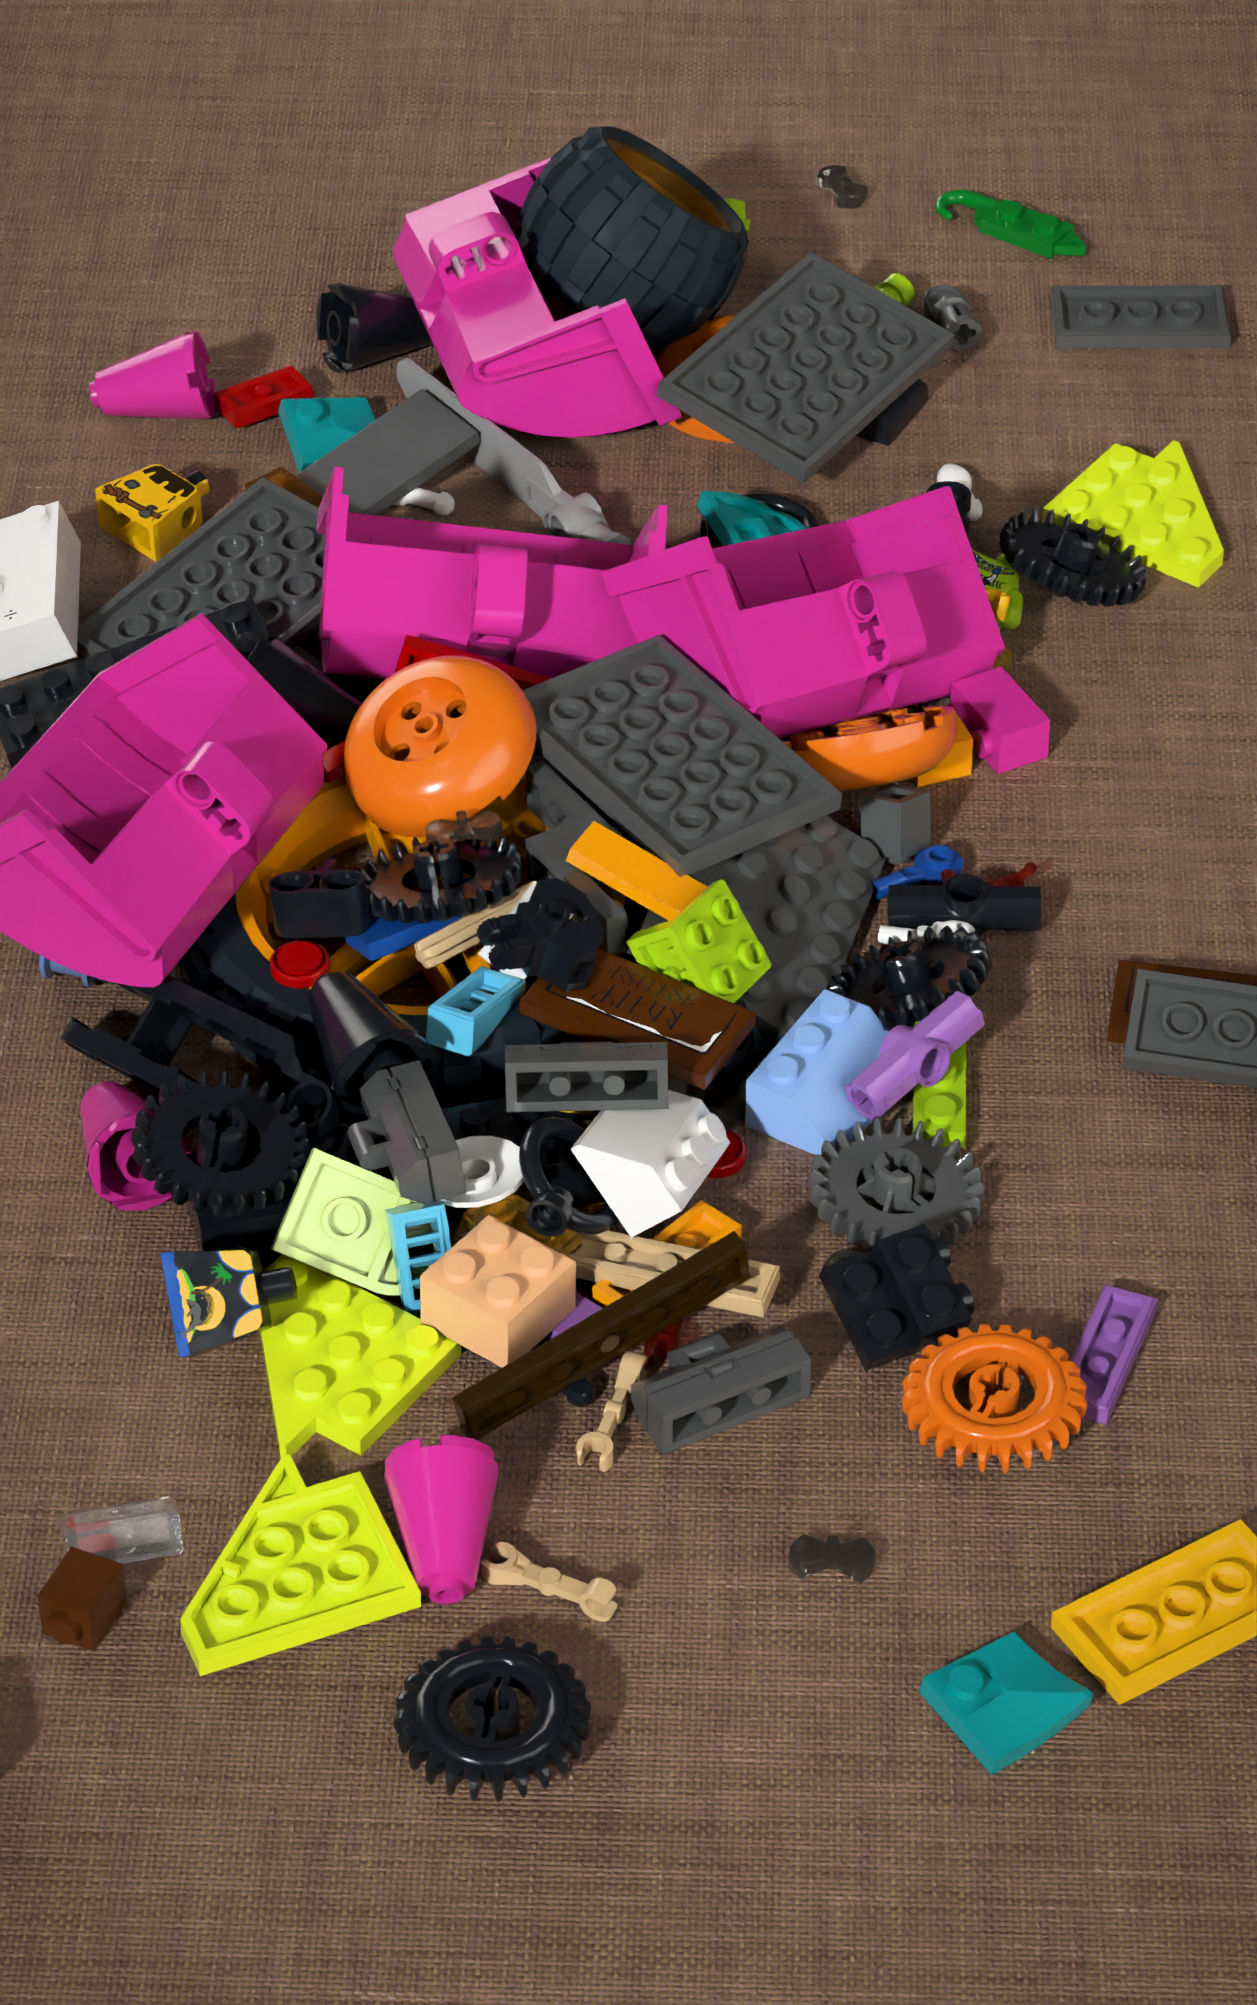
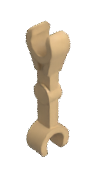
(629, 1372)
(518, 1570)

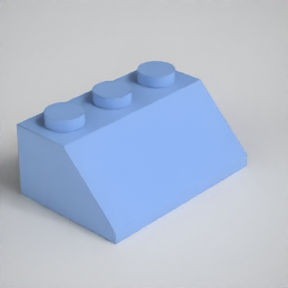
(802, 1081)

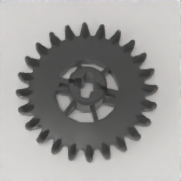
(895, 1176)

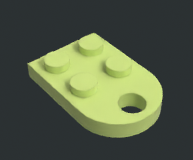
(342, 1224)

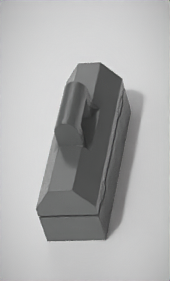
(586, 1076)
(415, 1134)
(720, 1386)

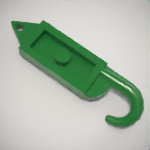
(1015, 224)

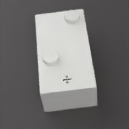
(38, 589)

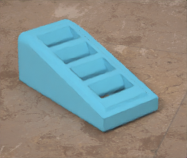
(467, 1015)
(412, 1215)

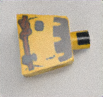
(152, 508)

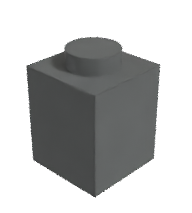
(896, 821)

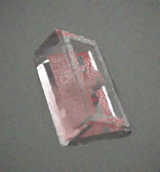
(126, 1530)

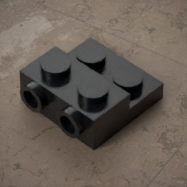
(898, 1296)

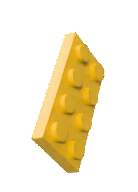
(1166, 1614)

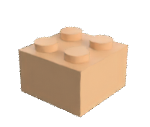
(498, 1292)

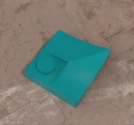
(321, 425)
(743, 519)
(1004, 1700)

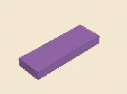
(1111, 1347)

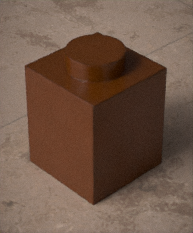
(82, 1598)

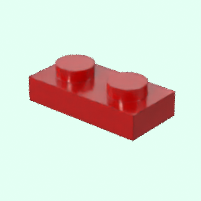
(261, 396)

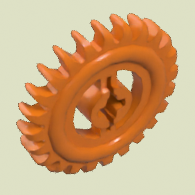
(993, 1416)

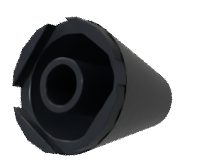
(367, 326)
(306, 689)
(360, 1035)

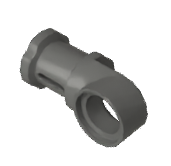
(950, 310)

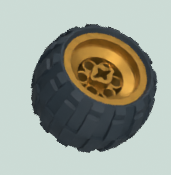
(635, 226)

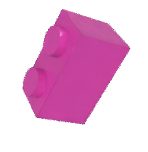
(1001, 719)

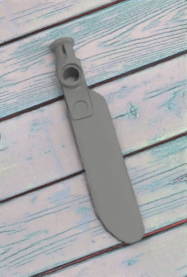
(517, 467)

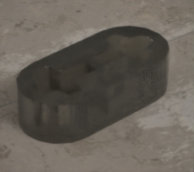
(728, 1093)

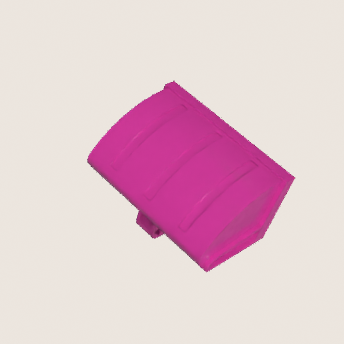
(510, 340)
(467, 588)
(823, 615)
(150, 806)

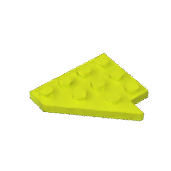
(1150, 507)
(345, 1361)
(298, 1572)

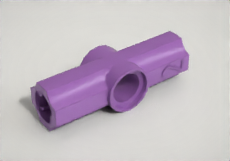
(914, 1056)

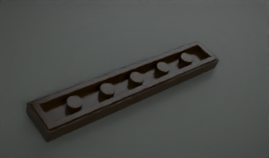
(602, 1337)

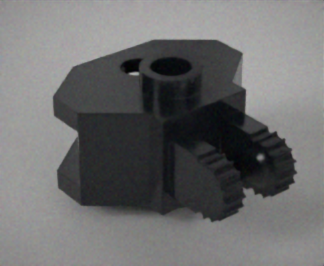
(544, 937)

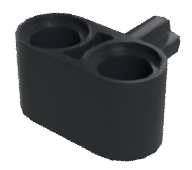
(320, 902)

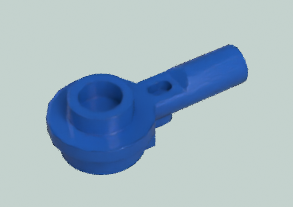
(926, 868)

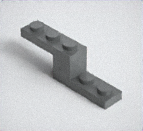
(546, 853)

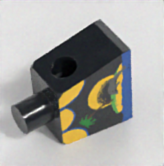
(221, 1297)

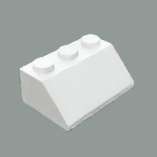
(651, 1158)

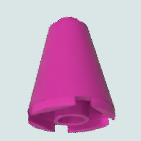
(159, 382)
(107, 1126)
(443, 1510)

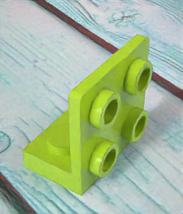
(705, 946)

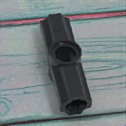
(965, 900)

